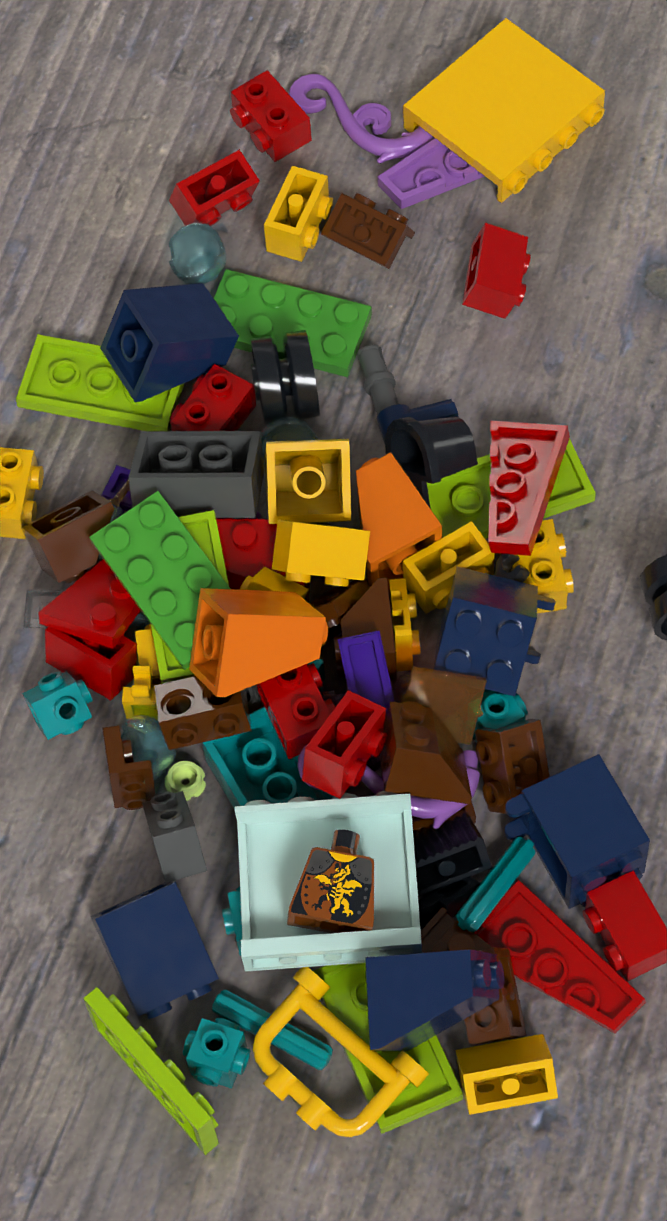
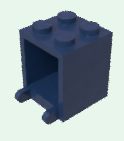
(489, 629)
(580, 829)

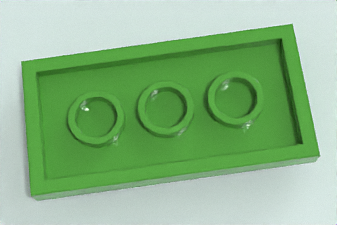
(272, 309)
(159, 570)

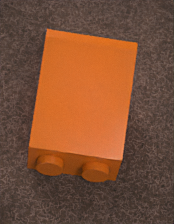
(394, 515)
(252, 637)

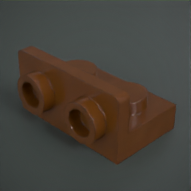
(366, 230)
(337, 603)
(511, 761)
(130, 780)
(502, 1018)

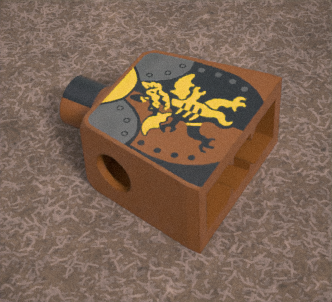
(335, 888)

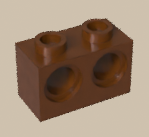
(194, 715)

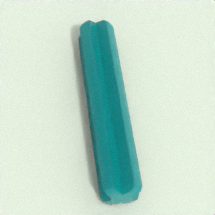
(495, 884)
(288, 1039)

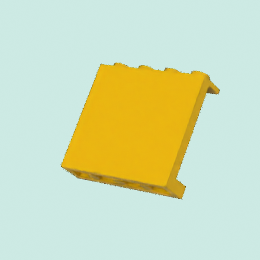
(507, 107)

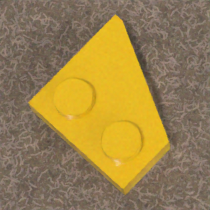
(402, 609)

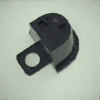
(430, 449)

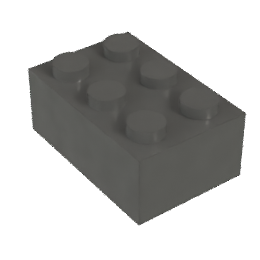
(200, 471)

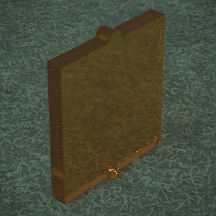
(451, 695)

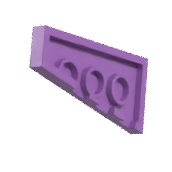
(426, 174)

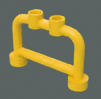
(284, 1083)

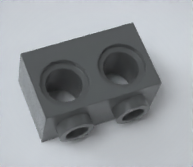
(174, 836)

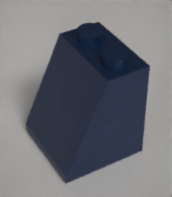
(166, 338)
(155, 949)
(427, 993)

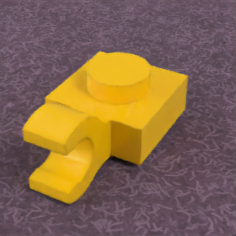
(140, 697)

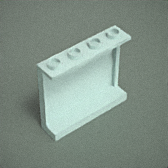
(272, 857)

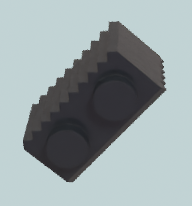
(449, 854)

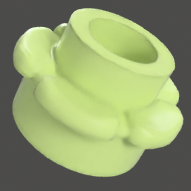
(185, 770)

